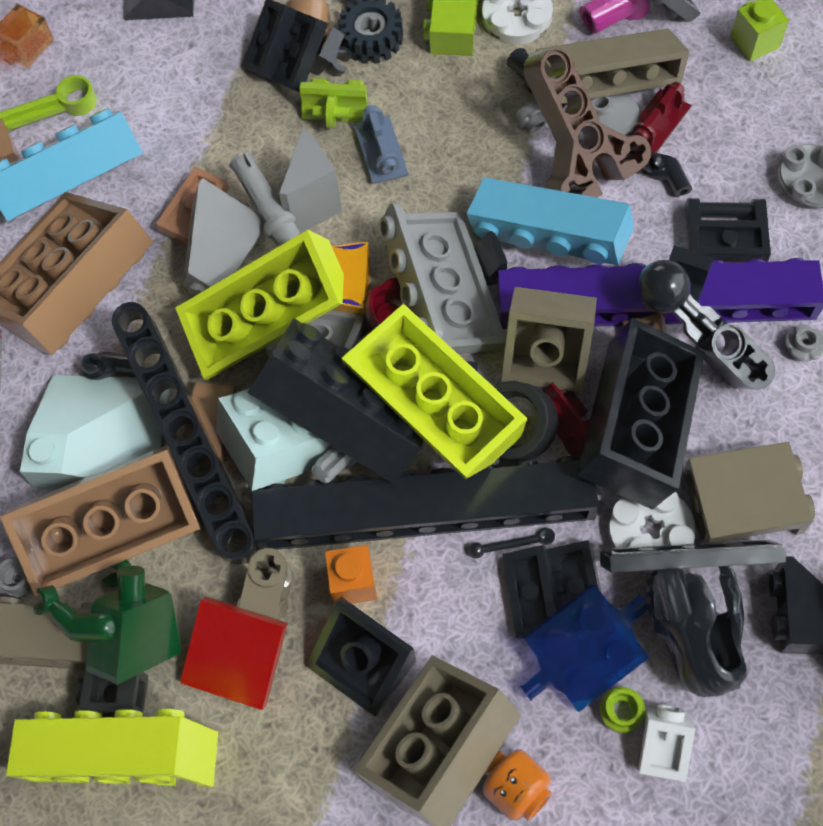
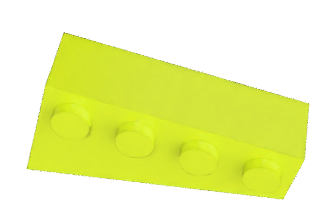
(113, 748)

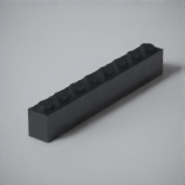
(422, 504)

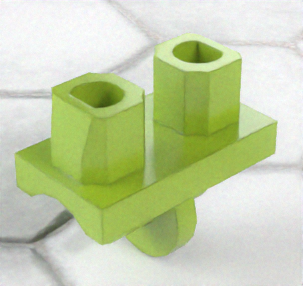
(333, 101)

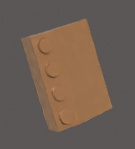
(66, 268)

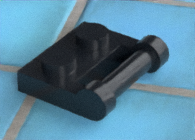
(728, 238)

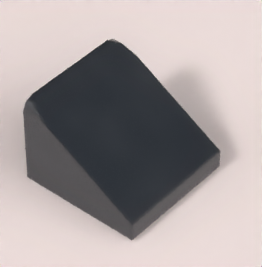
(490, 257)

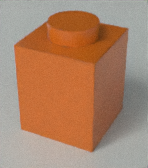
(351, 574)

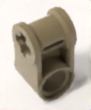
(265, 595)

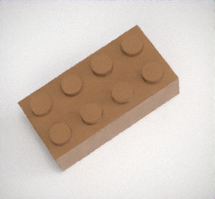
(101, 520)

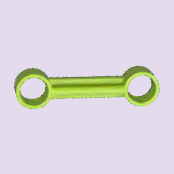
(52, 104)

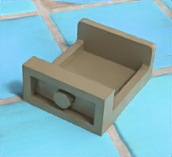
(748, 493)

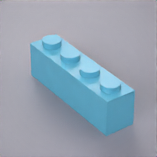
(65, 162)
(552, 220)

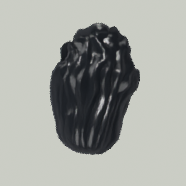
(699, 638)

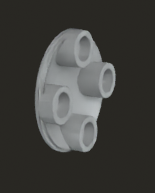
(802, 174)

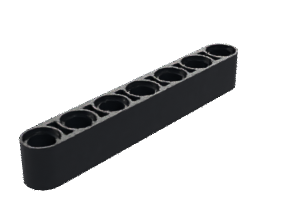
(170, 418)

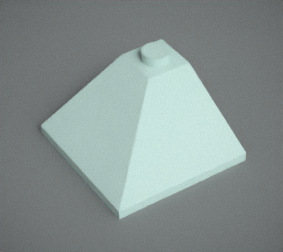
(87, 429)

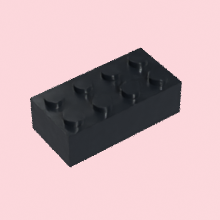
(322, 395)
(642, 415)

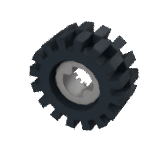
(375, 16)

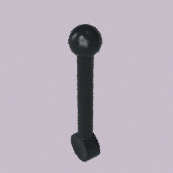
(545, 537)

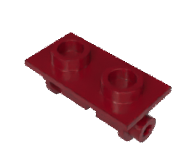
(662, 115)
(571, 427)

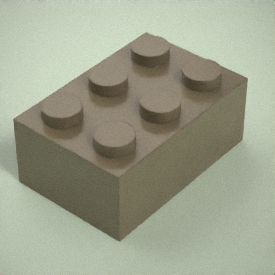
(438, 742)

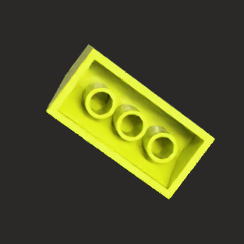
(261, 301)
(436, 392)

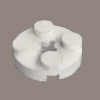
(513, 28)
(630, 517)

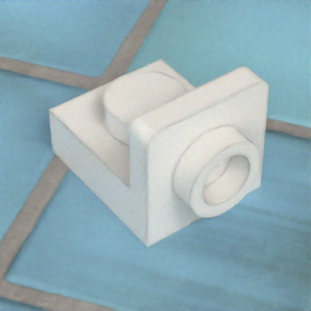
(666, 743)

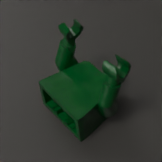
(125, 628)

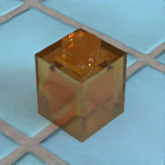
(23, 36)

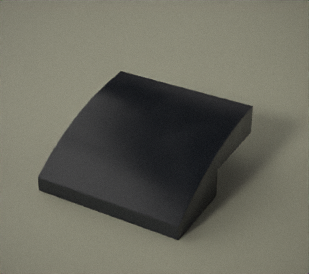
(284, 44)
(546, 580)

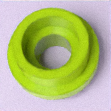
(634, 702)

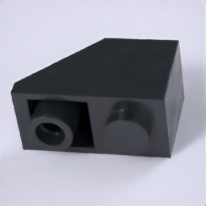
(799, 608)

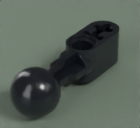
(666, 288)

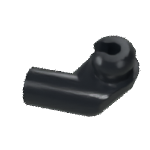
(668, 170)
(105, 365)

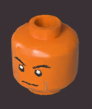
(517, 785)

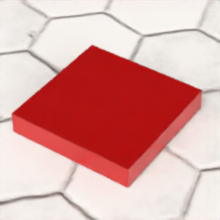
(233, 653)

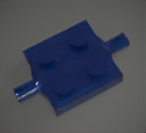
(585, 647)

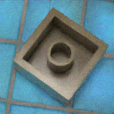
(549, 338)

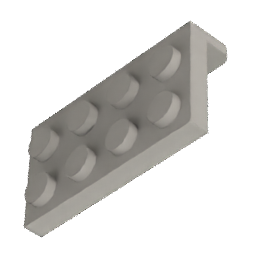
(442, 278)

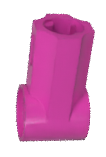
(604, 13)

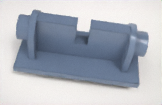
(380, 146)

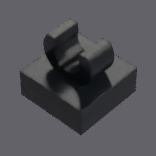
(329, 52)

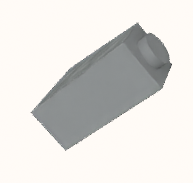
(218, 237)

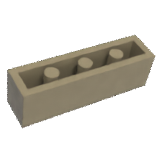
(626, 62)
(36, 640)

